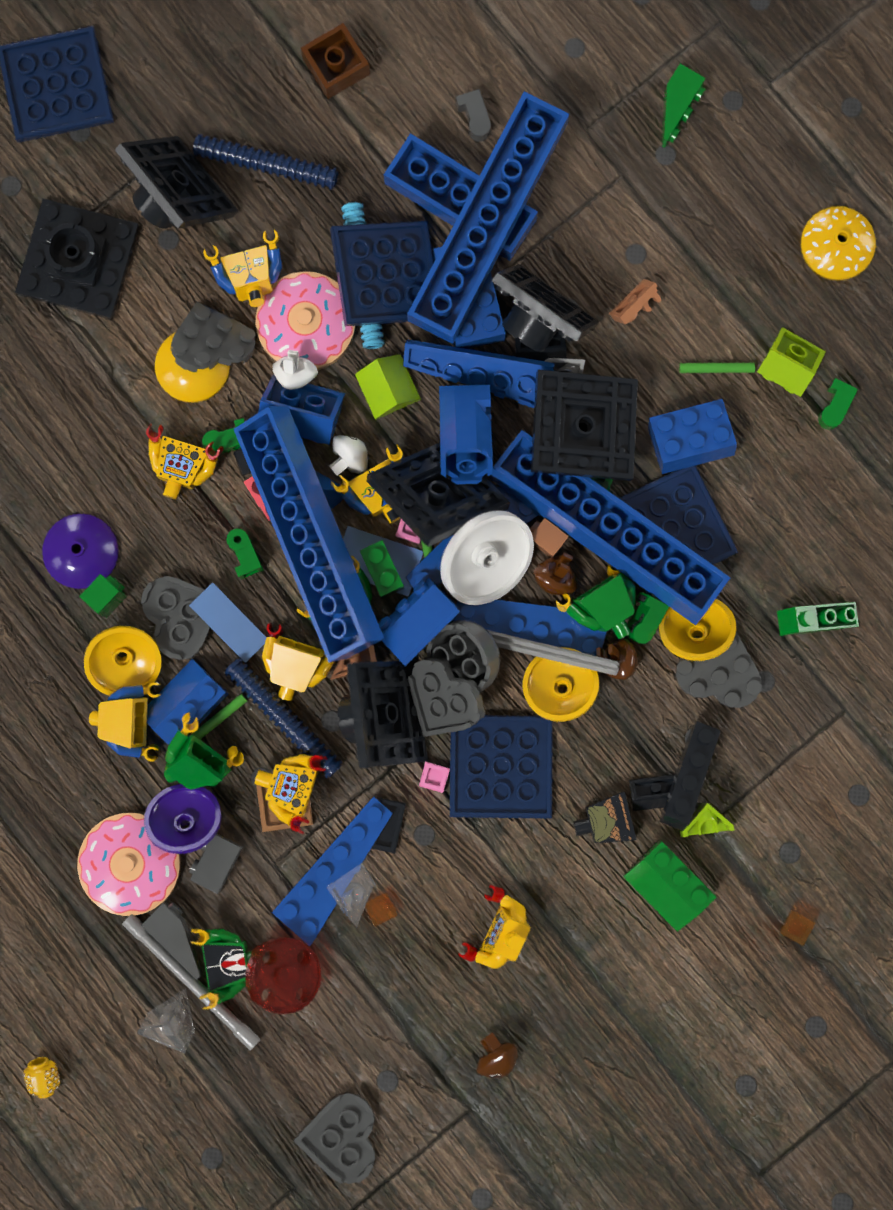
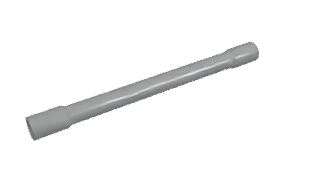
(238, 1028)

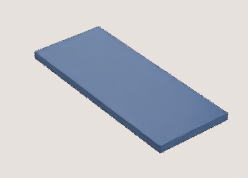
(228, 622)

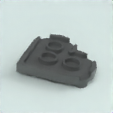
(211, 339)
(178, 628)
(728, 677)
(442, 700)
(339, 1138)

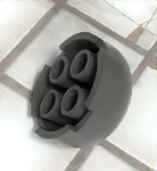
(469, 651)

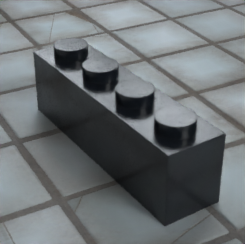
(689, 776)

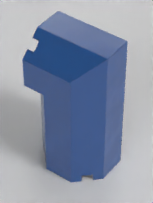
(465, 433)

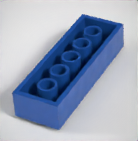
(444, 187)

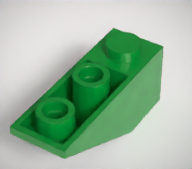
(679, 95)
(817, 618)

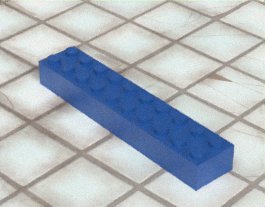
(488, 217)
(613, 532)
(308, 533)

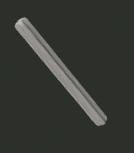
(556, 653)

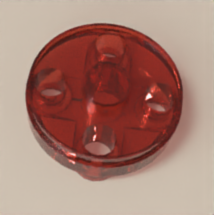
(283, 975)

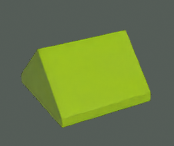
(387, 385)

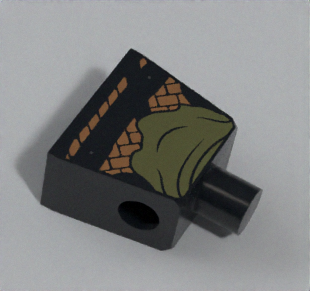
(607, 820)

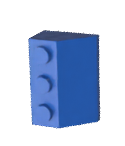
(311, 406)
(417, 620)
(188, 692)

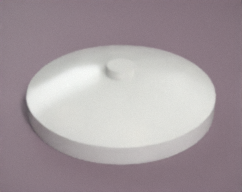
(487, 557)

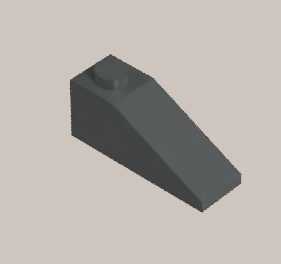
(172, 934)

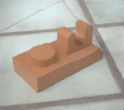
(635, 301)

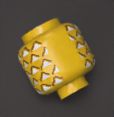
(41, 1077)

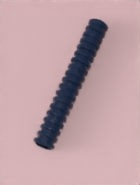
(265, 161)
(282, 717)

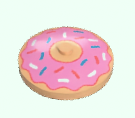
(304, 317)
(124, 868)

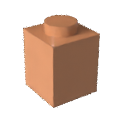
(548, 537)

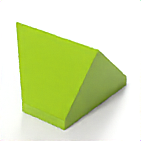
(706, 821)

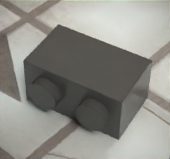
(215, 863)

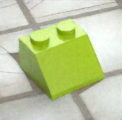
(791, 362)

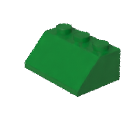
(669, 886)

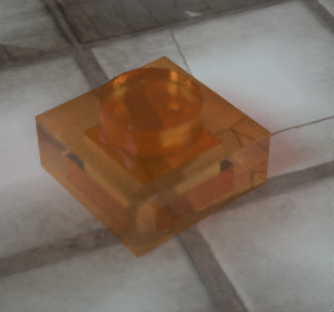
(381, 909)
(797, 927)

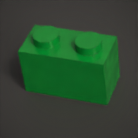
(382, 569)
(104, 595)

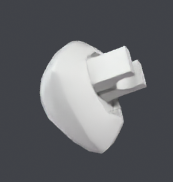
(294, 371)
(351, 455)

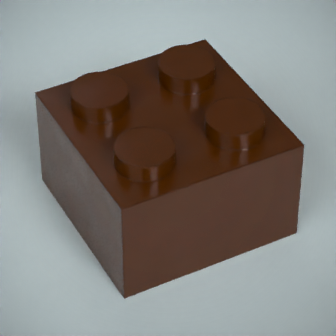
(335, 61)

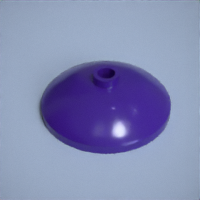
(97, 552)
(181, 807)

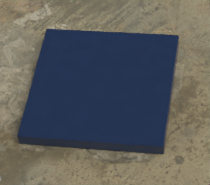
(55, 84)
(380, 269)
(685, 511)
(502, 768)

